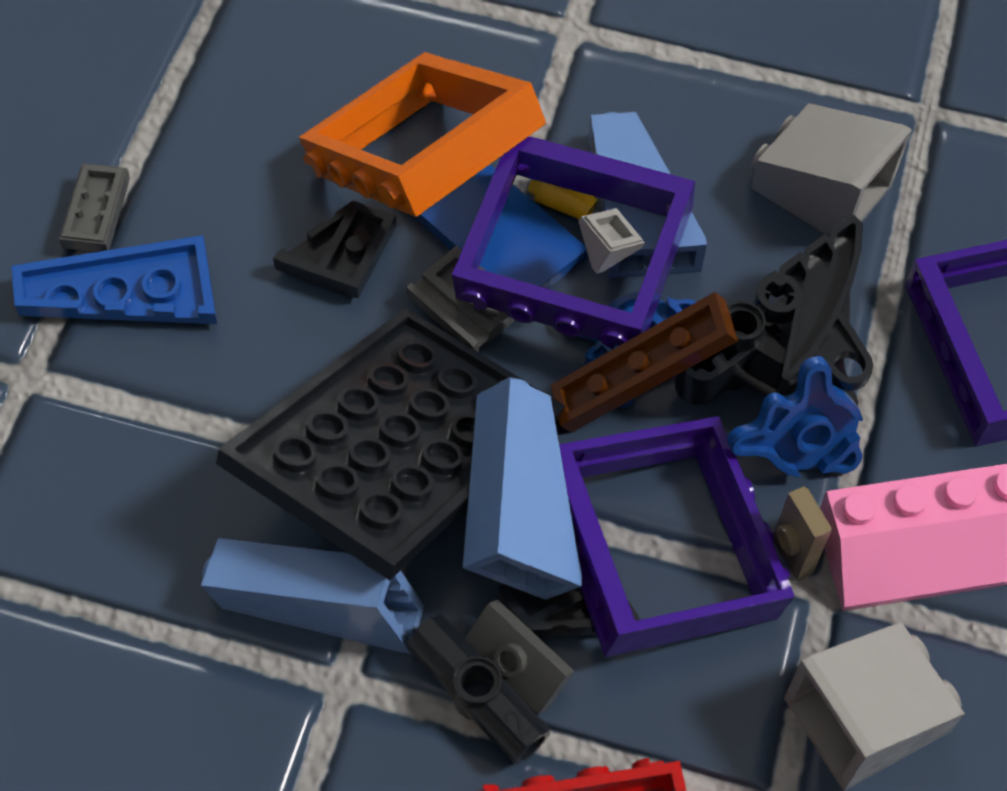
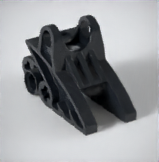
(805, 324)

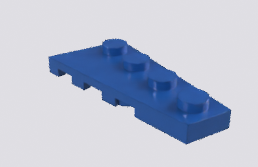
(129, 283)

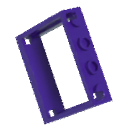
(593, 176)
(949, 338)
(738, 511)

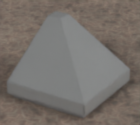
(608, 238)

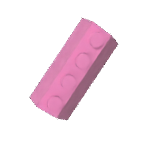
(918, 537)

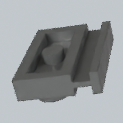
(457, 317)

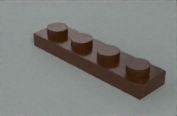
(645, 361)

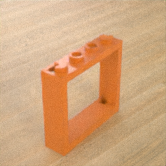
(502, 117)

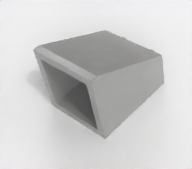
(829, 164)
(872, 702)

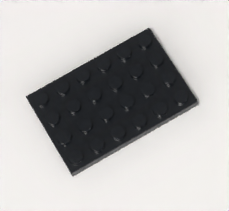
(374, 442)

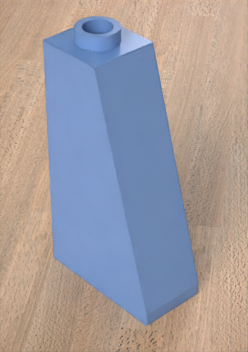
(626, 139)
(518, 495)
(313, 592)

